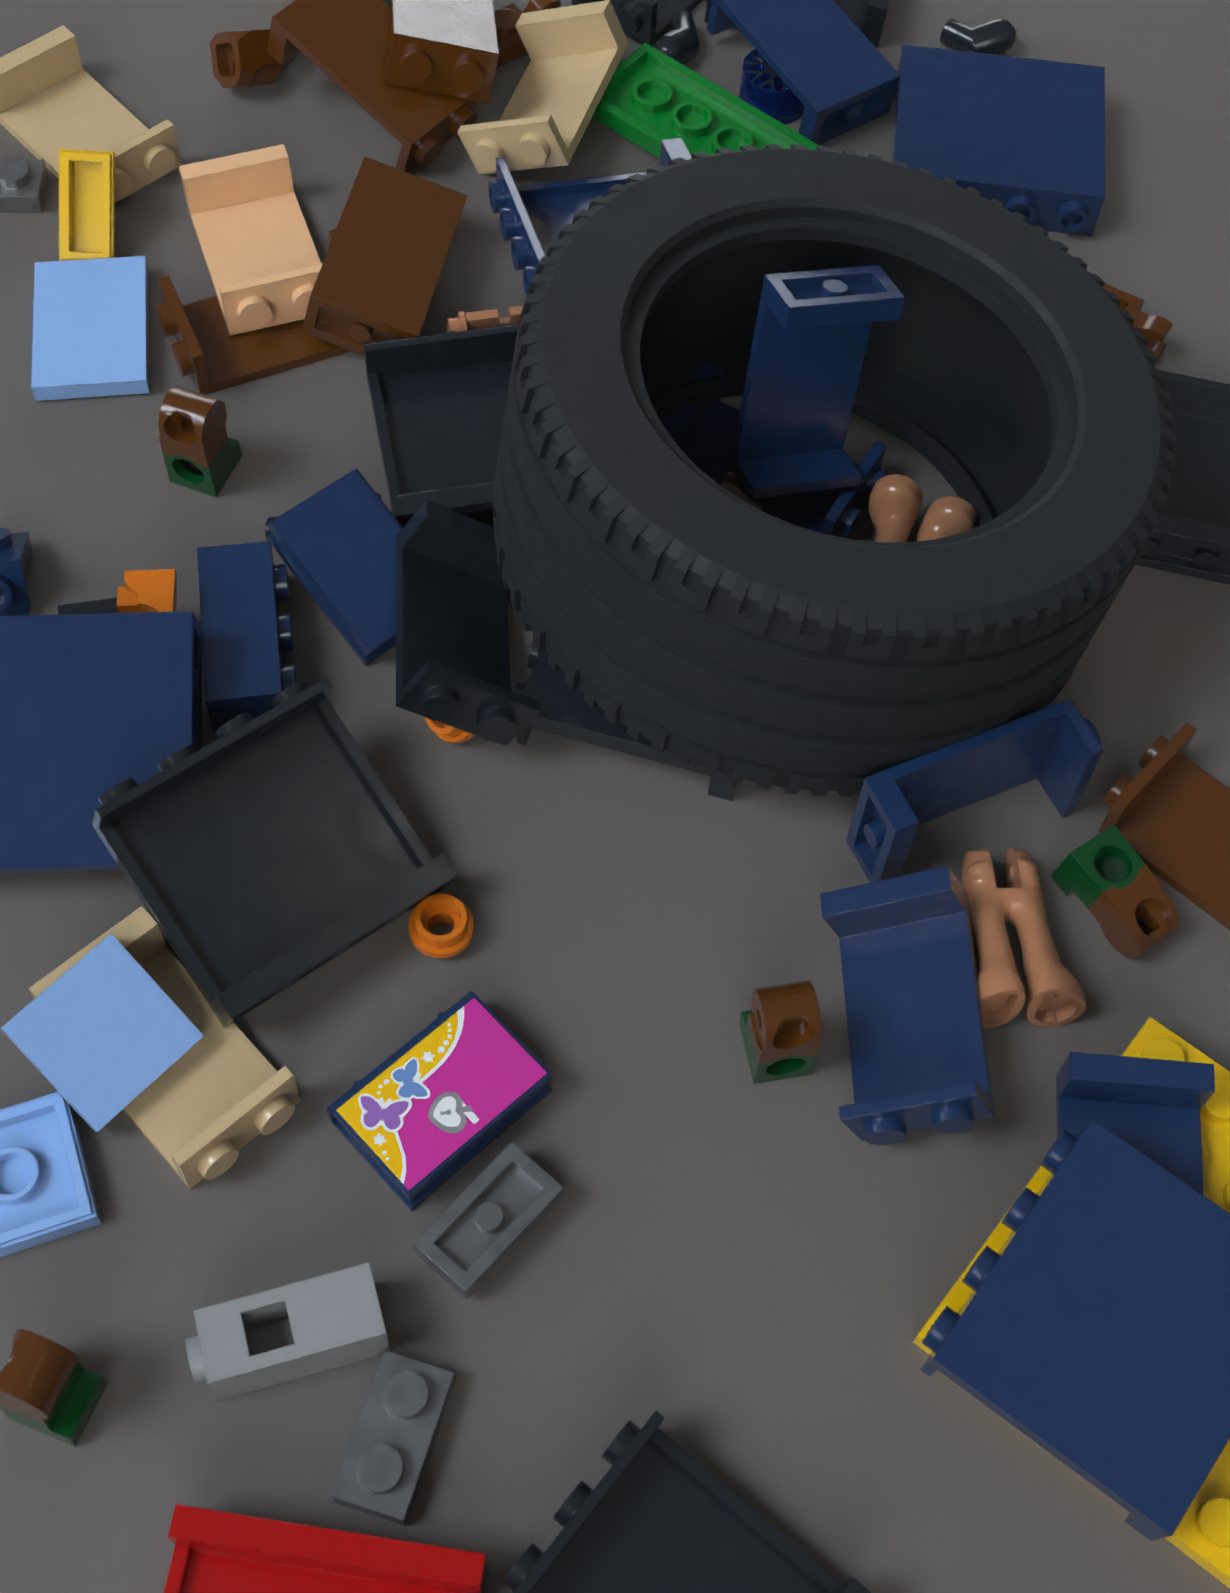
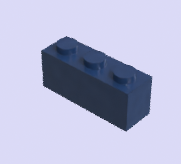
(243, 629)

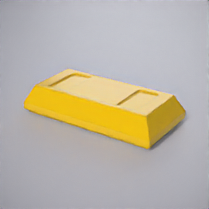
(86, 204)

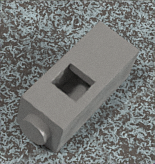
(287, 1332)

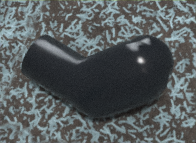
(986, 38)

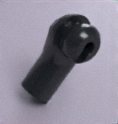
(682, 41)

